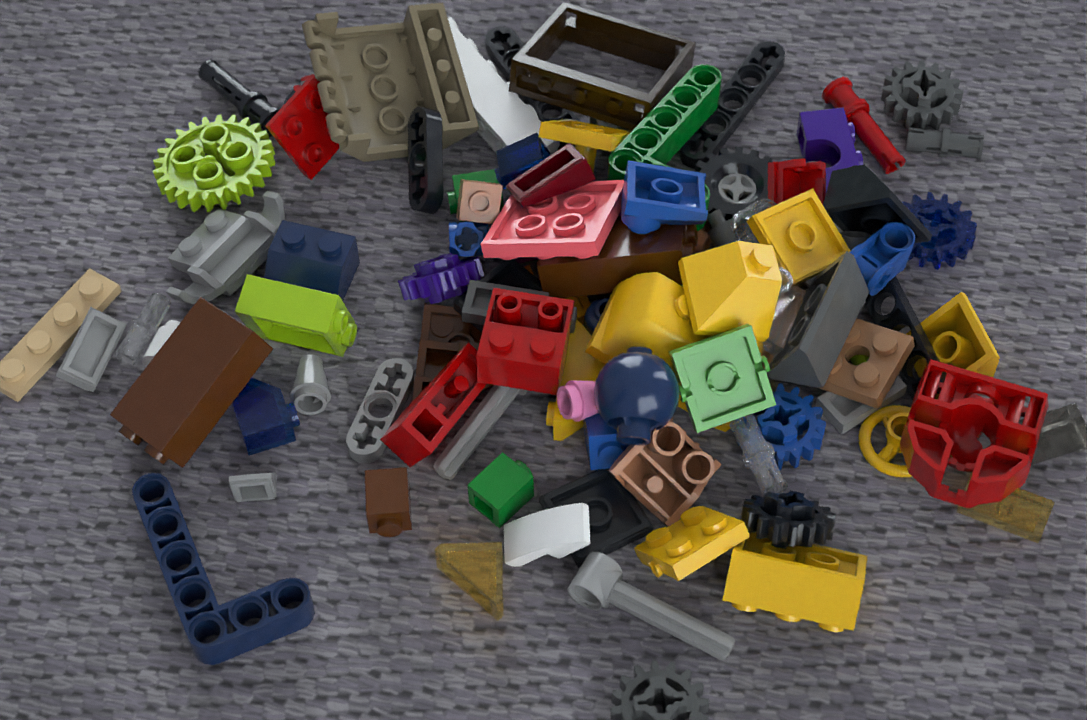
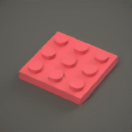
(556, 227)

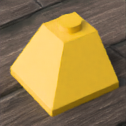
(732, 288)

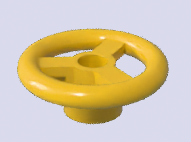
(894, 420)

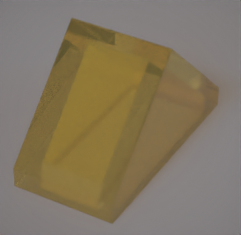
(477, 571)

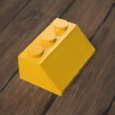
(797, 582)

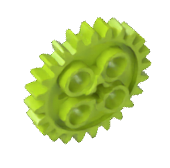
(199, 179)

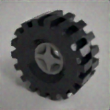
(734, 180)

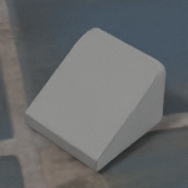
(254, 487)

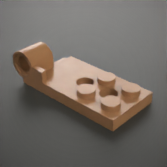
(873, 379)

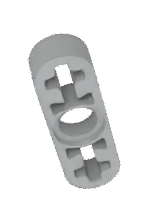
(377, 395)

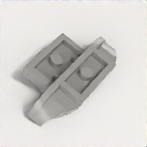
(226, 250)

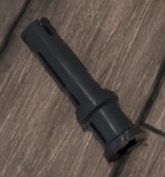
(249, 103)

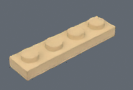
(54, 333)

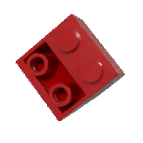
(524, 341)

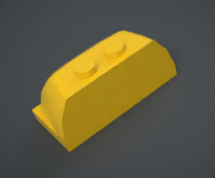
(648, 314)

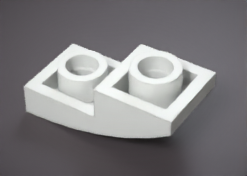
(549, 531)

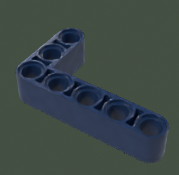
(193, 584)

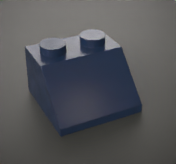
(312, 258)

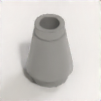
(310, 387)

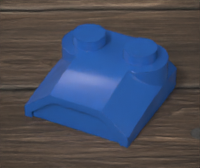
(661, 196)

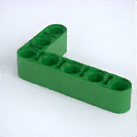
(670, 124)

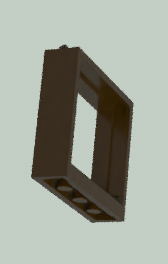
(591, 95)

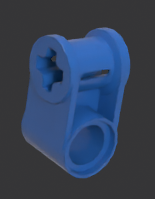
(884, 255)

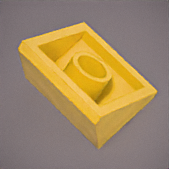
(959, 338)

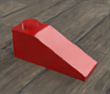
(435, 409)

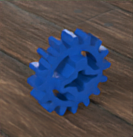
(786, 421)

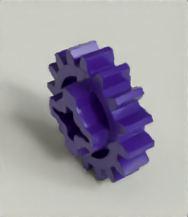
(441, 278)

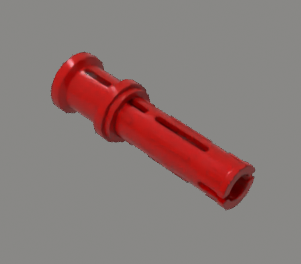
(841, 95)

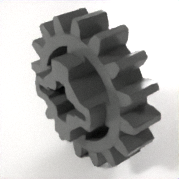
(921, 95)
(664, 688)

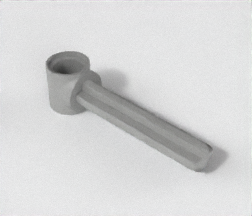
(475, 430)
(601, 584)

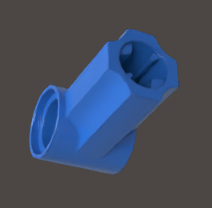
(466, 238)

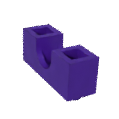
(828, 138)

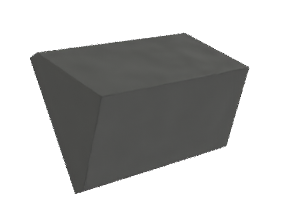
(821, 324)

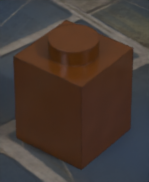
(388, 501)

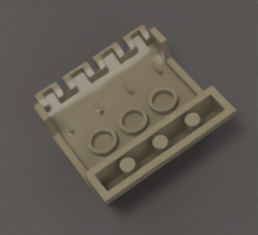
(382, 73)

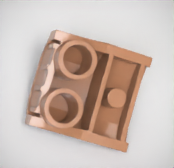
(664, 471)

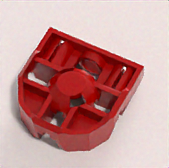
(949, 430)

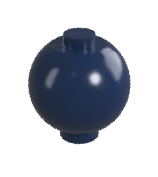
(636, 395)

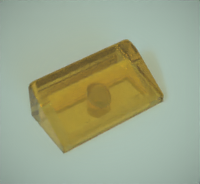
(1018, 513)

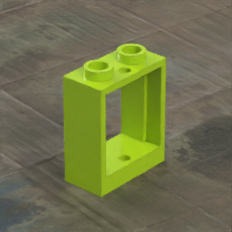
(296, 315)

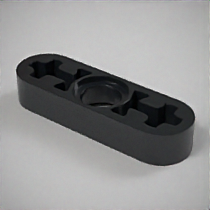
(425, 160)

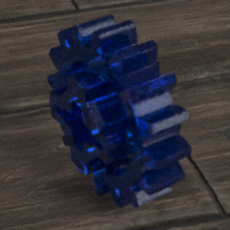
(950, 229)

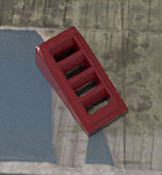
(552, 176)

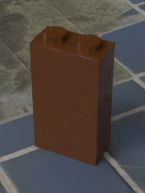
(619, 259)
(190, 383)

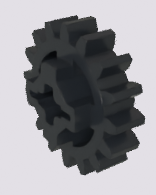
(788, 519)

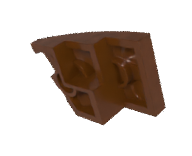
(440, 340)

